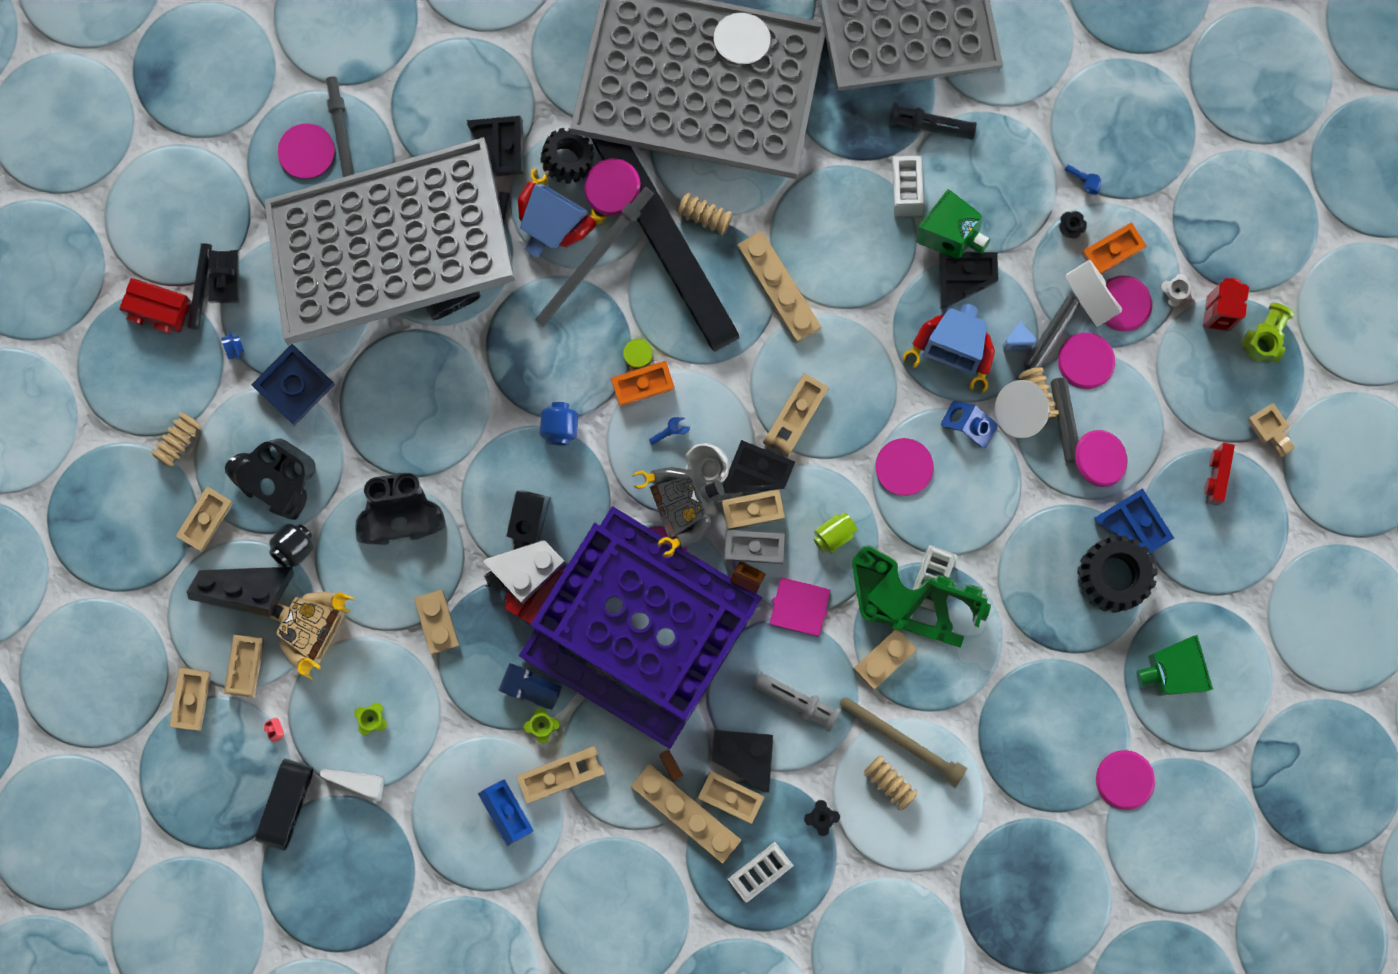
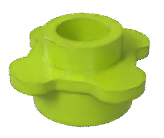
(362, 715)
(541, 733)

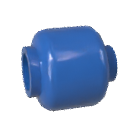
(559, 424)

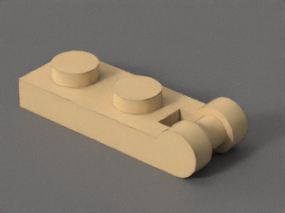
(796, 414)
(559, 775)

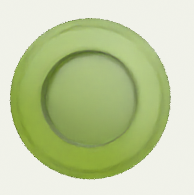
(637, 353)

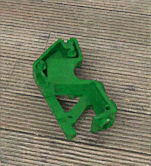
(888, 602)

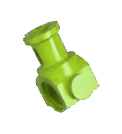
(1269, 333)

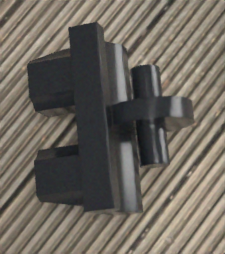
(223, 276)

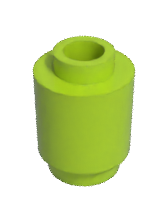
(835, 533)

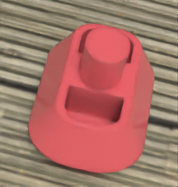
(274, 729)

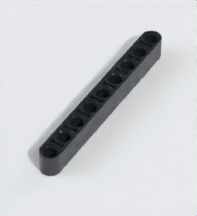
(676, 256)

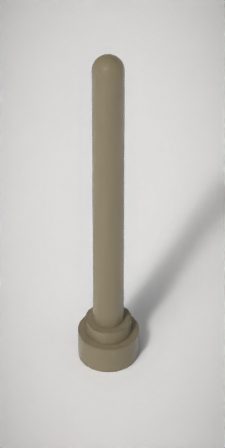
(950, 771)

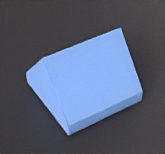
(1020, 339)

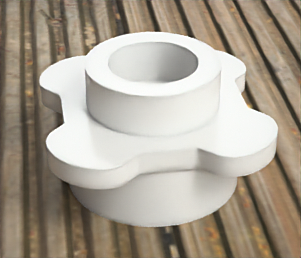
(1183, 284)

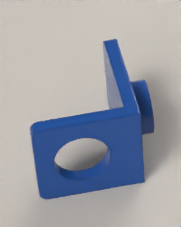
(973, 423)

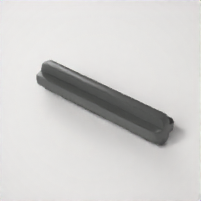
(1052, 332)
(1065, 417)

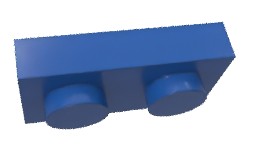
(505, 812)

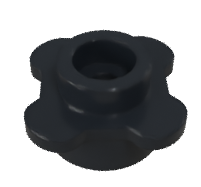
(831, 817)

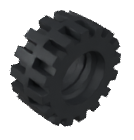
(560, 168)

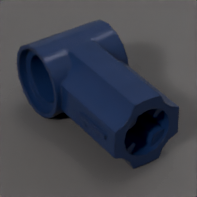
(524, 685)

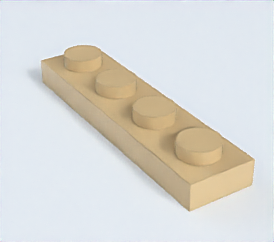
(779, 286)
(686, 813)

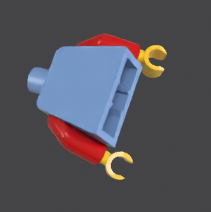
(552, 217)
(957, 341)

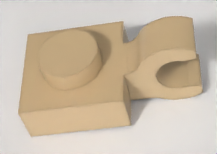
(1270, 425)

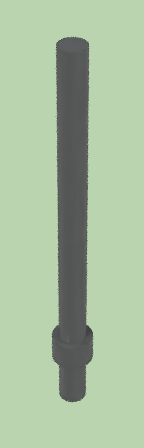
(336, 107)
(630, 213)

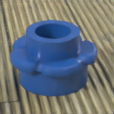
(232, 346)

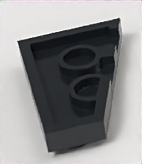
(242, 589)

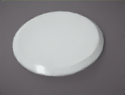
(742, 38)
(1022, 409)

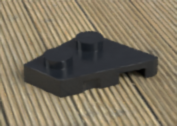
(503, 141)
(965, 275)
(757, 470)
(745, 756)

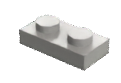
(754, 546)

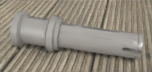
(809, 707)

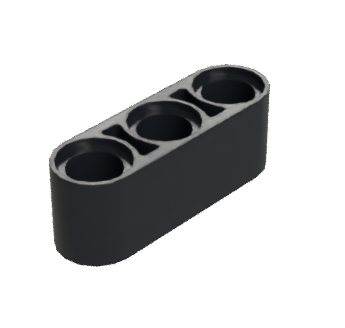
(284, 804)

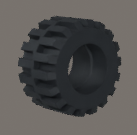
(1138, 562)

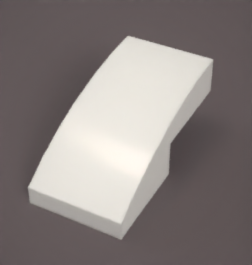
(1092, 293)

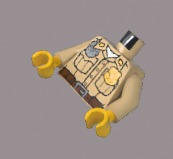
(309, 627)

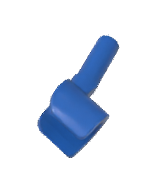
(1092, 181)
(671, 429)

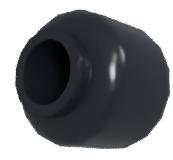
(291, 545)

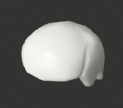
(708, 461)

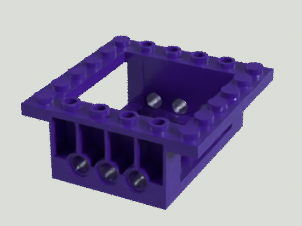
(674, 594)

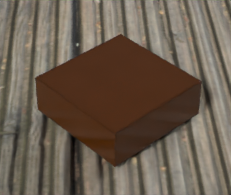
(747, 577)
(670, 765)

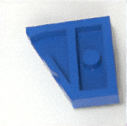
(1137, 520)

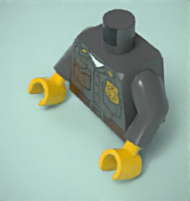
(683, 504)

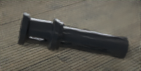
(917, 117)

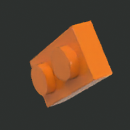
(1115, 248)
(642, 383)

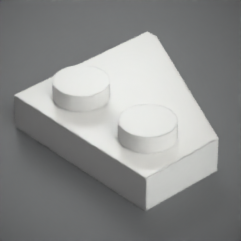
(526, 568)

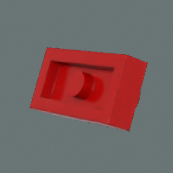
(1217, 485)

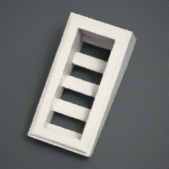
(907, 203)
(941, 554)
(363, 784)
(779, 855)

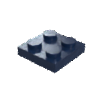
(293, 384)

